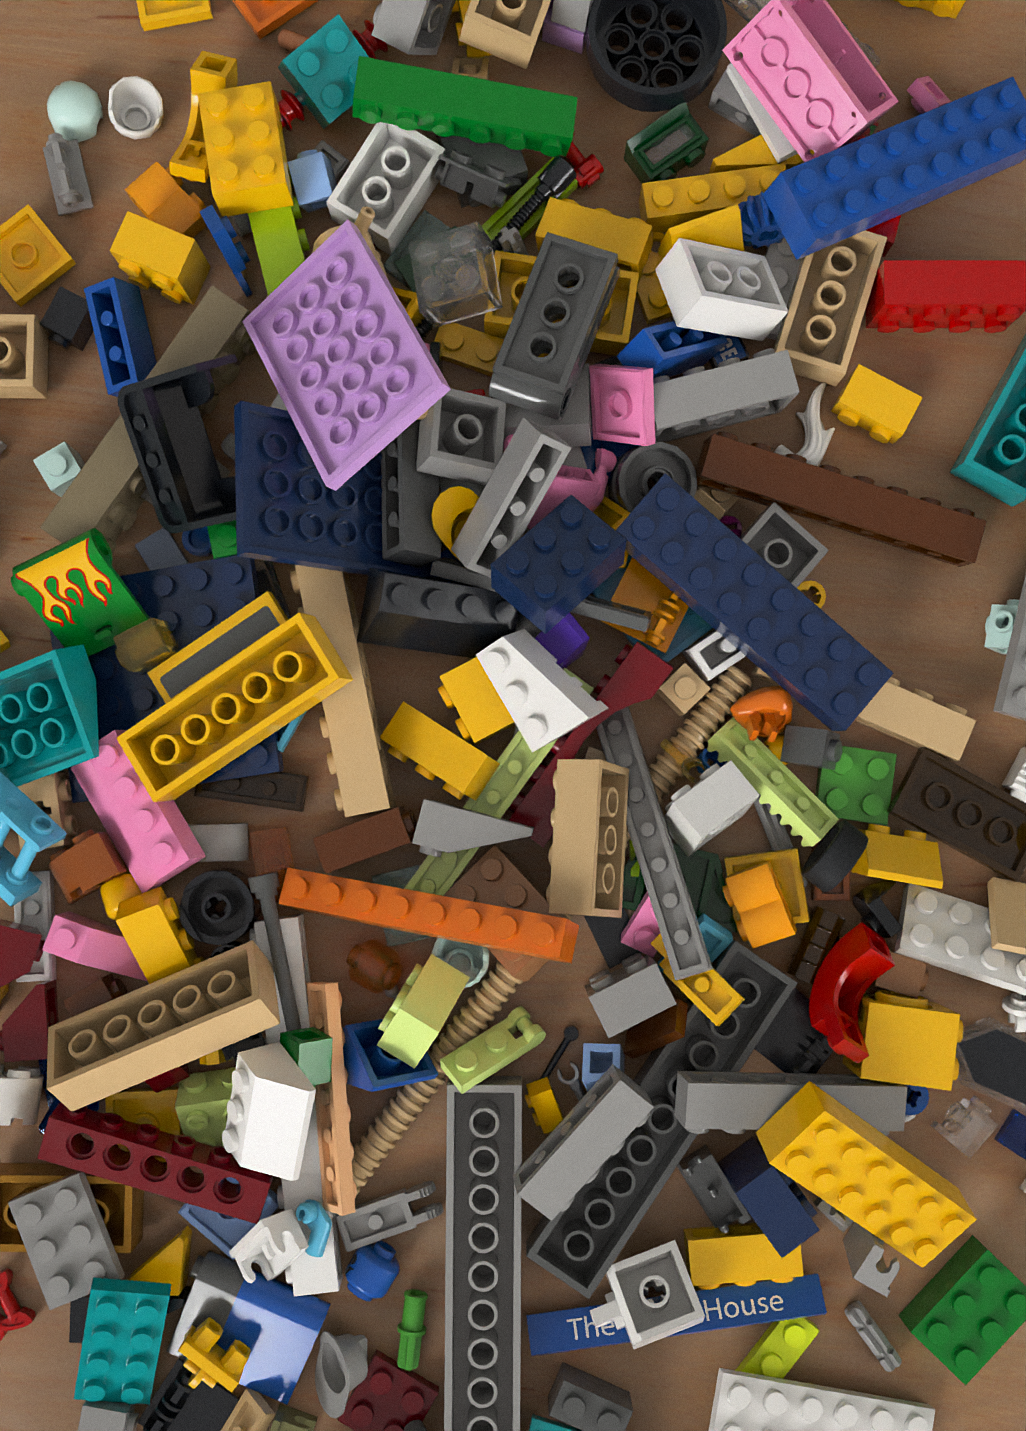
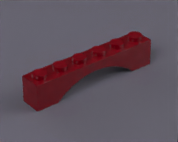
(634, 681)

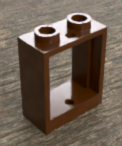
(365, 838)

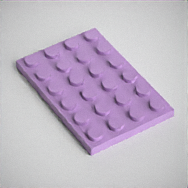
(344, 356)

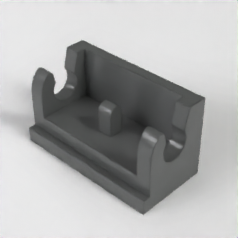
(712, 1189)

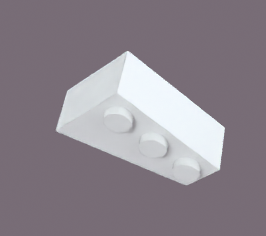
(536, 690)

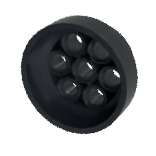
(700, 38)

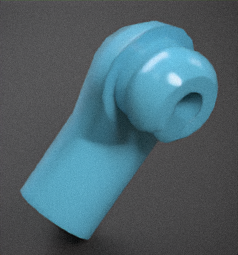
(319, 1223)

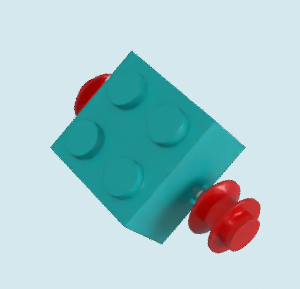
(325, 72)

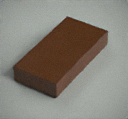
(657, 1030)

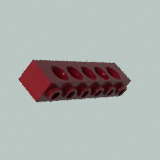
(139, 1168)

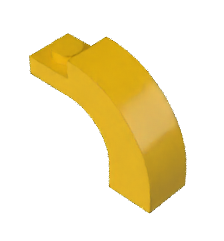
(207, 74)

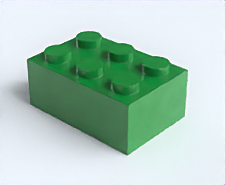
(967, 1310)

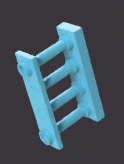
(38, 832)

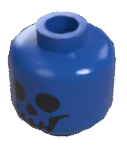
(372, 1271)

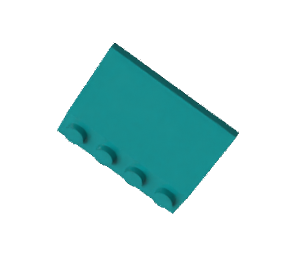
(48, 715)

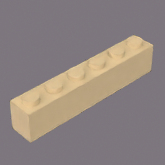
(912, 718)

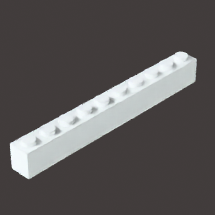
(307, 1273)

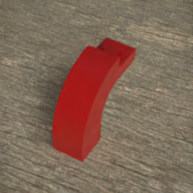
(840, 985)

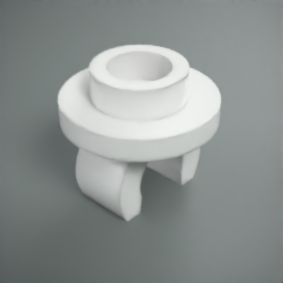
(1016, 1008)

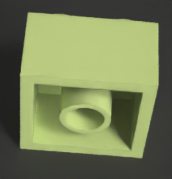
(421, 1010)

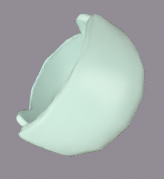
(74, 110)

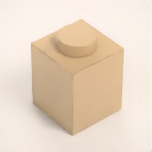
(682, 689)

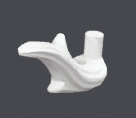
(816, 436)

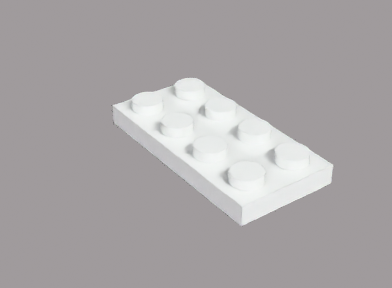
(955, 938)

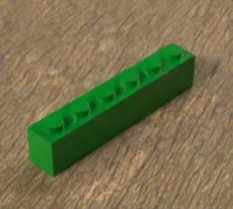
(463, 107)

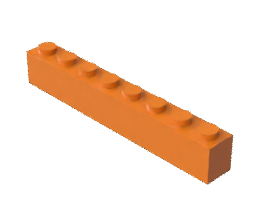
(431, 915)

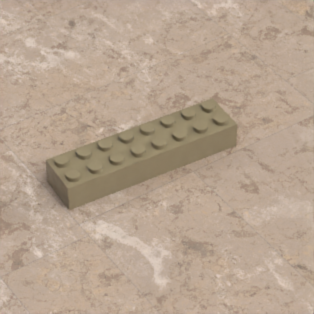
(111, 481)

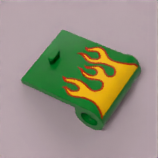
(79, 592)

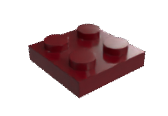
(388, 1397)

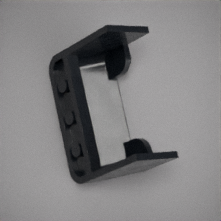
(175, 447)

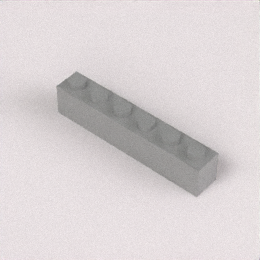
(751, 1098)

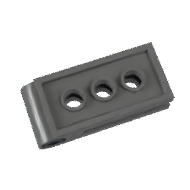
(549, 381)

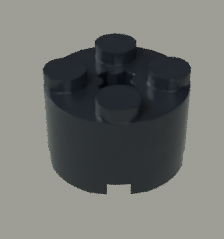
(199, 902)

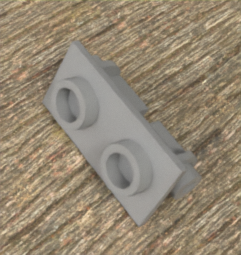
(67, 175)

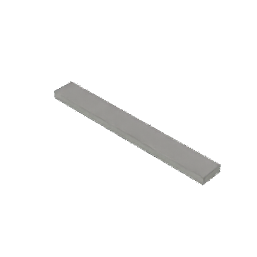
(655, 850)

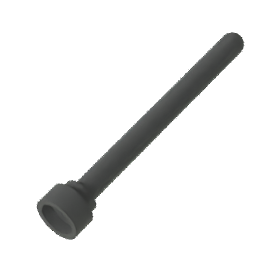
(265, 889)

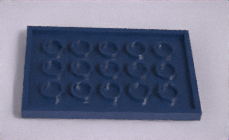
(291, 513)

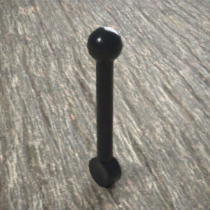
(571, 1034)

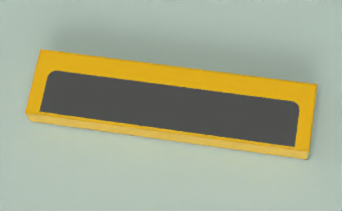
(217, 646)

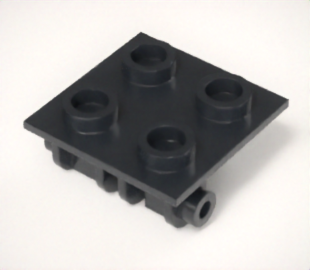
(792, 1040)
(187, 1409)

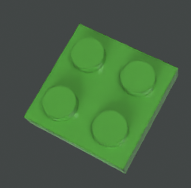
(859, 785)

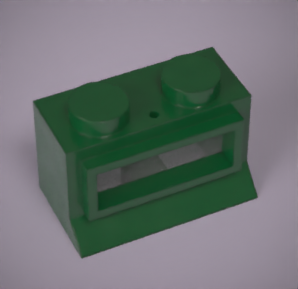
(666, 146)

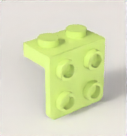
(203, 1105)

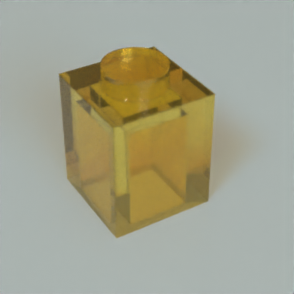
(145, 645)

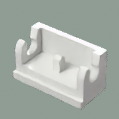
(271, 1244)

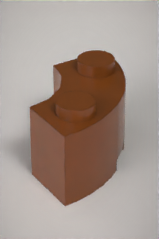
(86, 865)

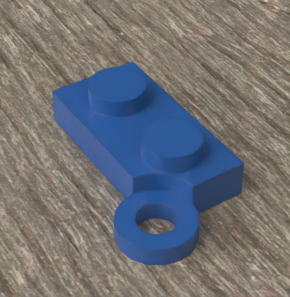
(233, 253)

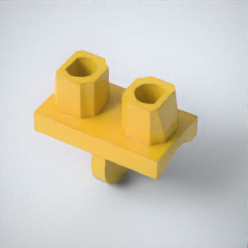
(209, 1360)

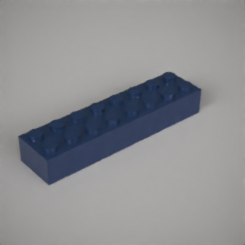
(752, 605)

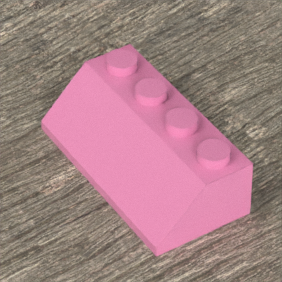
(146, 833)

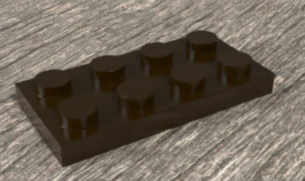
(963, 813)

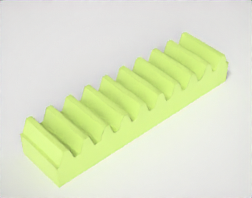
(774, 783)

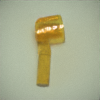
(685, 762)

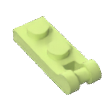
(492, 1050)

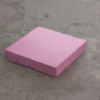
(622, 404)

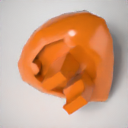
(764, 712)

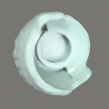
(465, 957)

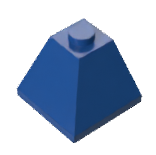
(375, 1068)

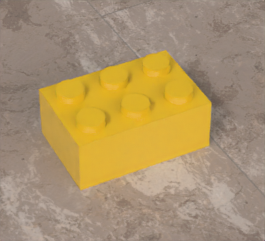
(245, 149)

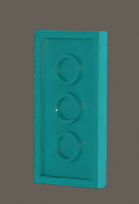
(121, 1340)

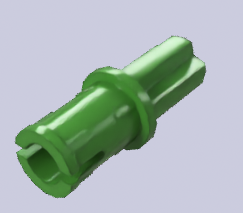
(411, 1329)

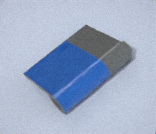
(259, 1314)

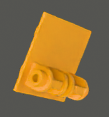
(644, 591)

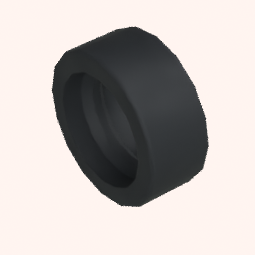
(834, 856)

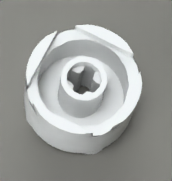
(20, 1094)

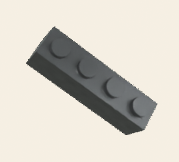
(407, 503)

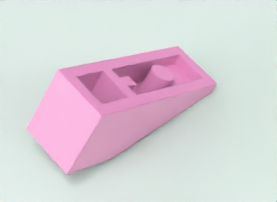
(91, 945)

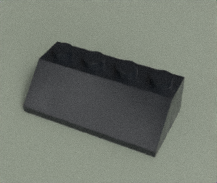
(432, 614)

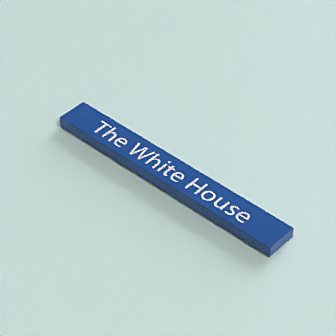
(722, 1308)

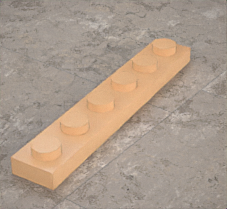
(331, 1104)

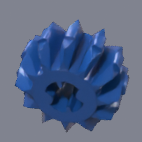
(758, 223)

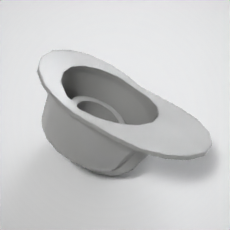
(339, 1369)

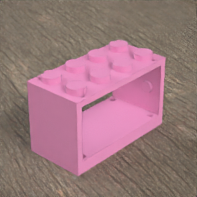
(810, 75)

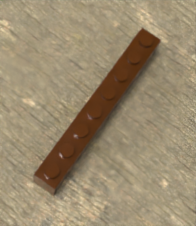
(839, 500)

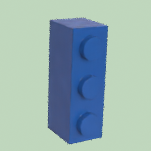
(120, 332)
(671, 349)

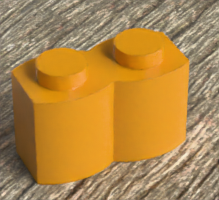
(165, 202)
(760, 905)

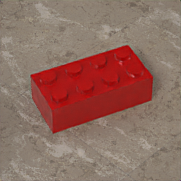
(947, 295)

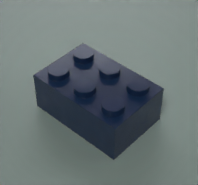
(558, 563)
(769, 1197)

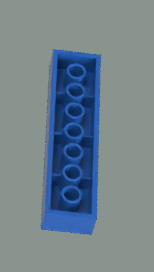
(899, 168)

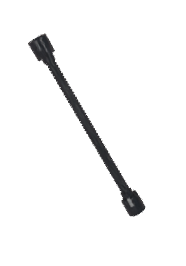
(552, 183)

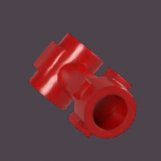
(587, 169)

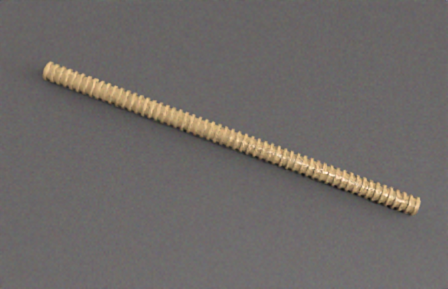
(501, 983)

